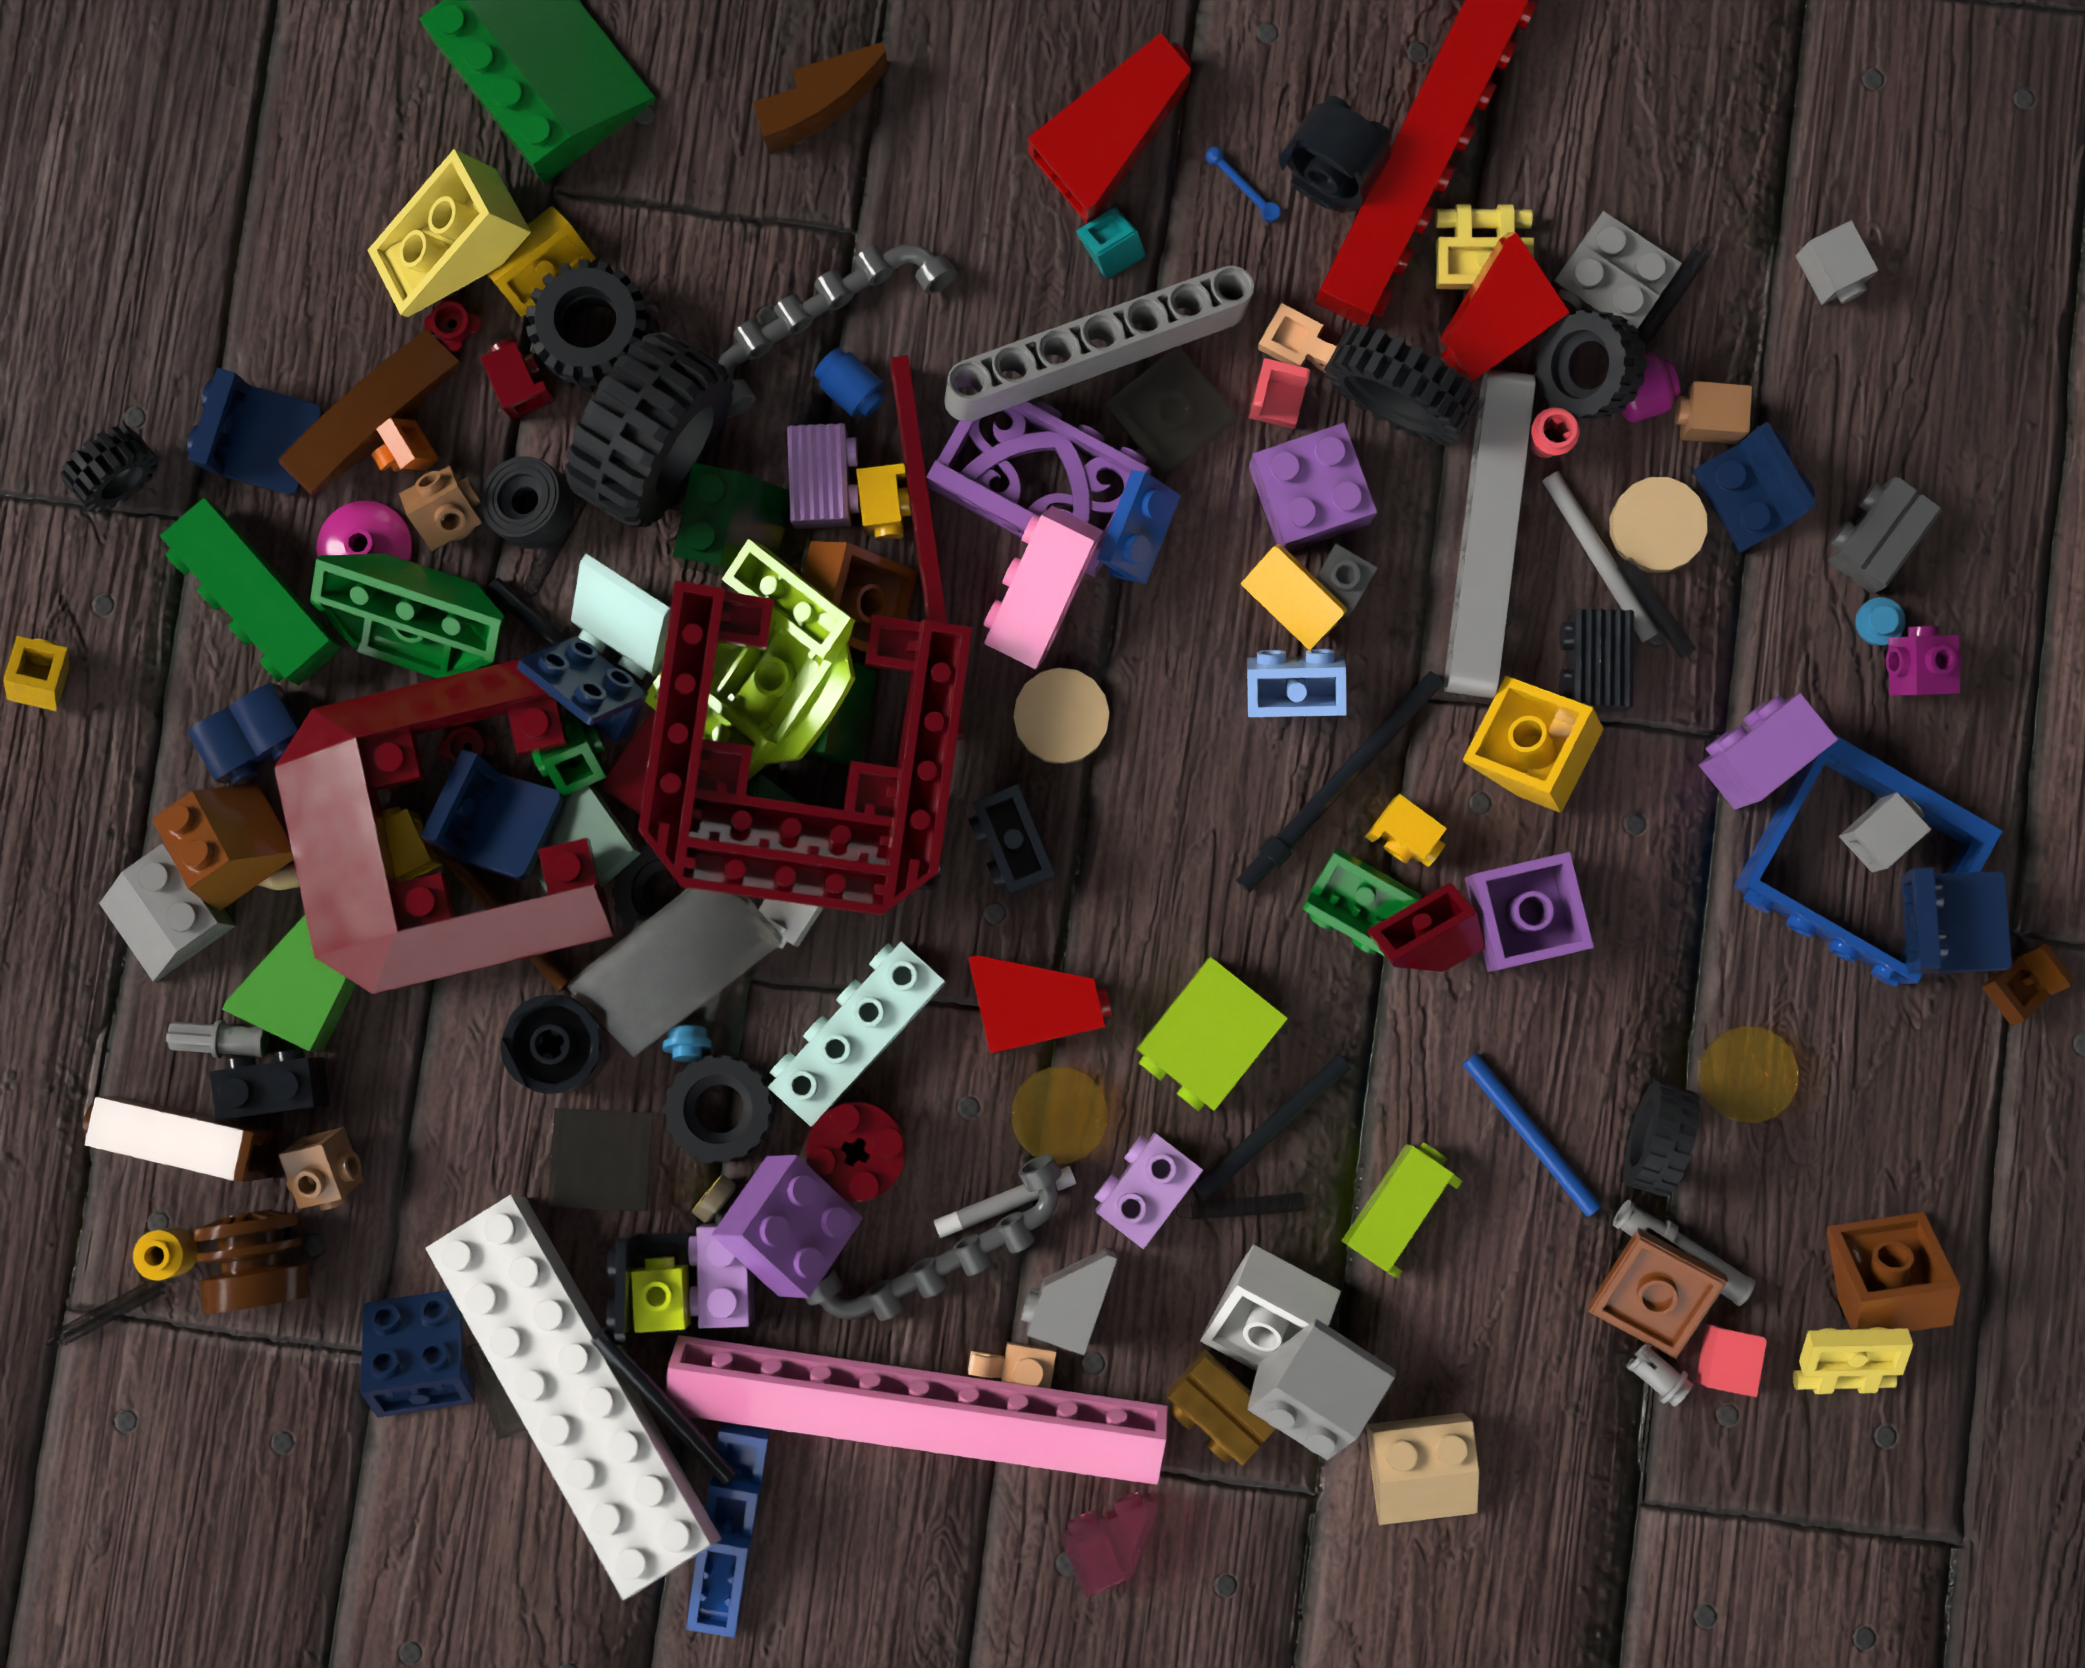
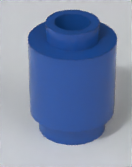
(850, 383)

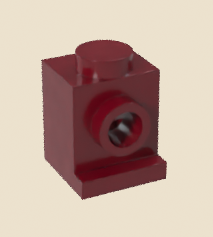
(516, 379)

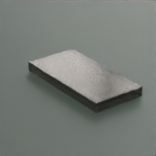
(673, 965)

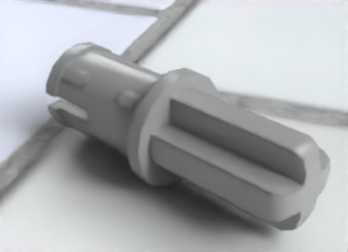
(218, 1039)

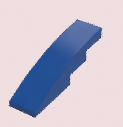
(733, 1509)

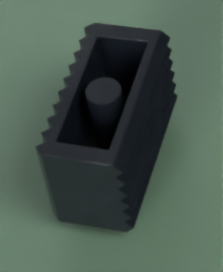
(1598, 658)

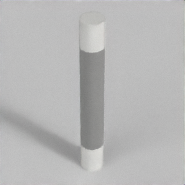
(995, 1206)

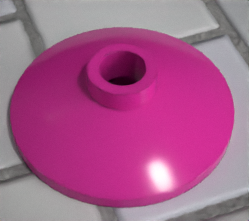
(377, 522)

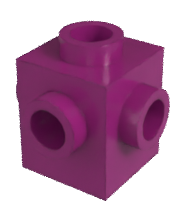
(1924, 662)

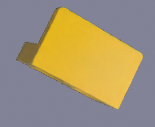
(545, 248)
(1294, 596)

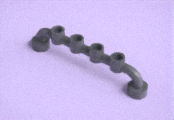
(833, 294)
(969, 1252)

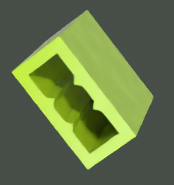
(1209, 1036)

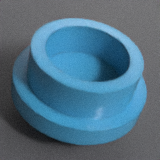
(1880, 620)
(687, 1043)

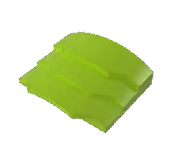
(794, 687)

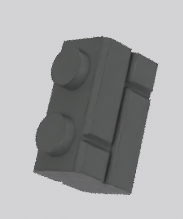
(1883, 534)

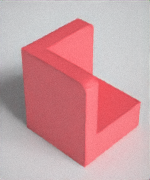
(1279, 393)
(1731, 1360)

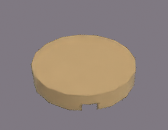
(1658, 524)
(1061, 716)

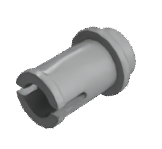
(1660, 1375)

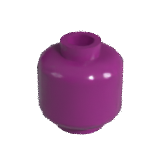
(1657, 391)

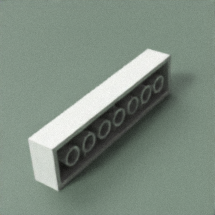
(571, 1397)

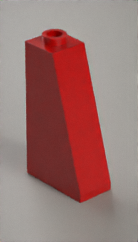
(1107, 128)

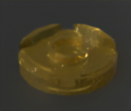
(1748, 1074)
(1059, 1114)

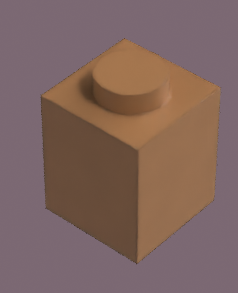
(1714, 412)

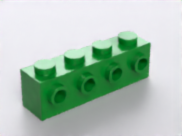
(250, 592)

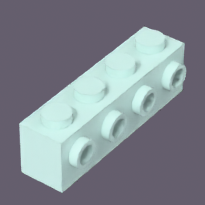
(856, 1034)

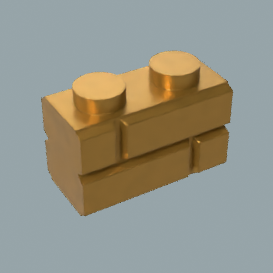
(1218, 1404)

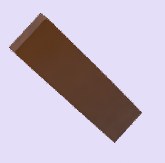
(349, 427)

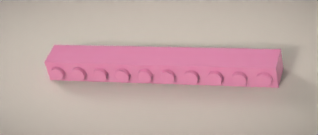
(918, 1409)

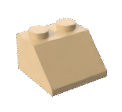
(1424, 1468)

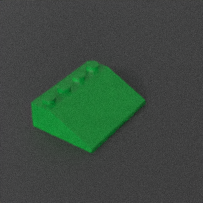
(539, 74)

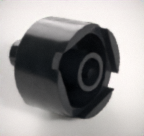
(1336, 155)
(530, 1032)

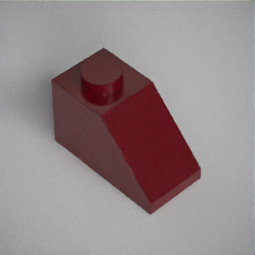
(1430, 932)

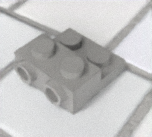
(1615, 272)

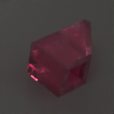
(1109, 1546)

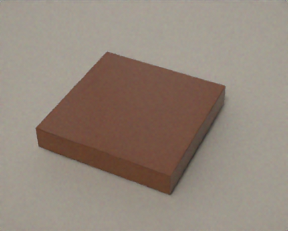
(1657, 1293)

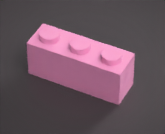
(1041, 585)

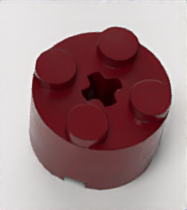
(883, 1140)

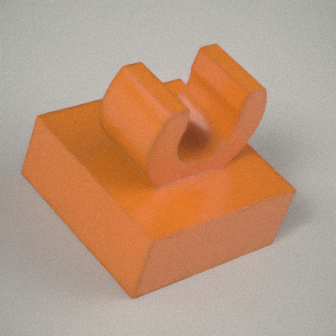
(404, 446)

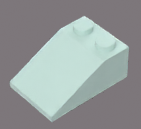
(620, 617)

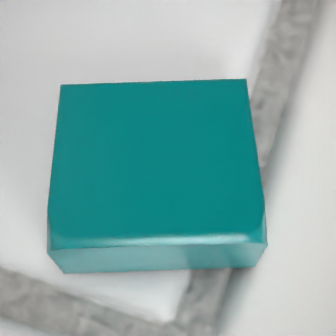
(1111, 242)

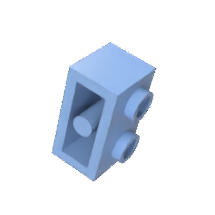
(1296, 684)

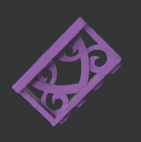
(972, 484)

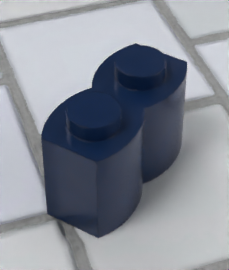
(246, 734)

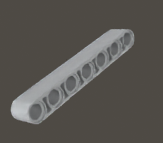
(1087, 360)
(1489, 533)

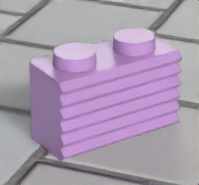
(821, 477)

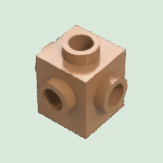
(442, 507)
(321, 1169)

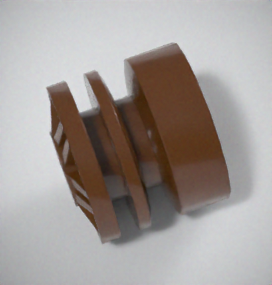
(251, 1262)

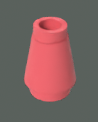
(1558, 425)

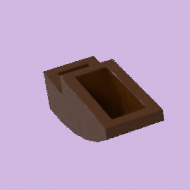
(821, 96)

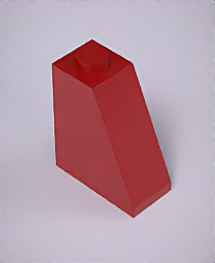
(1501, 310)
(1033, 1003)

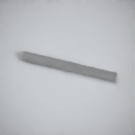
(1599, 554)

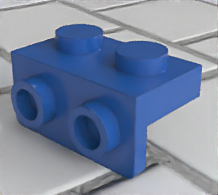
(1138, 527)

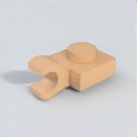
(1295, 338)
(1020, 1365)

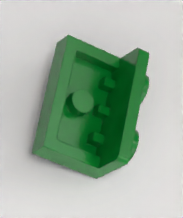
(1355, 898)

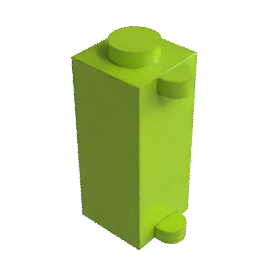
(1399, 1206)

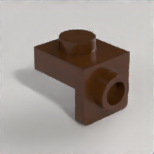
(2028, 983)

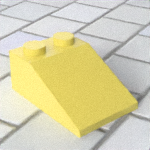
(448, 234)

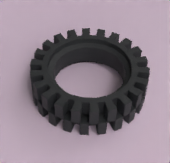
(1401, 385)

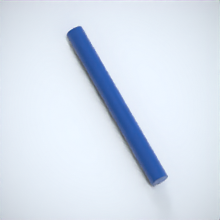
(1531, 1134)

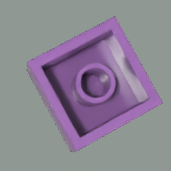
(1312, 488)
(1766, 753)
(1529, 911)
(787, 1226)

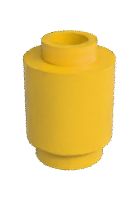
(177, 1258)

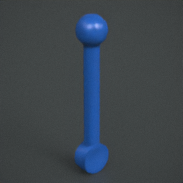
(1269, 211)

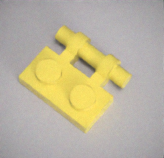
(1463, 256)
(1852, 1359)

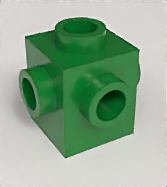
(577, 763)

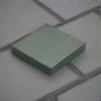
(589, 817)

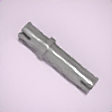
(1632, 1217)

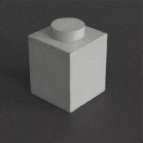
(1837, 264)
(1886, 831)

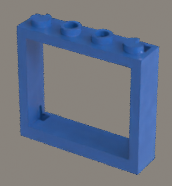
(1881, 779)

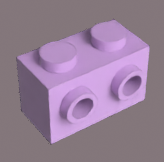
(1147, 1188)
(723, 1286)

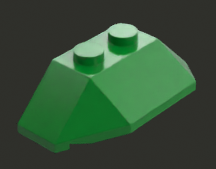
(407, 613)

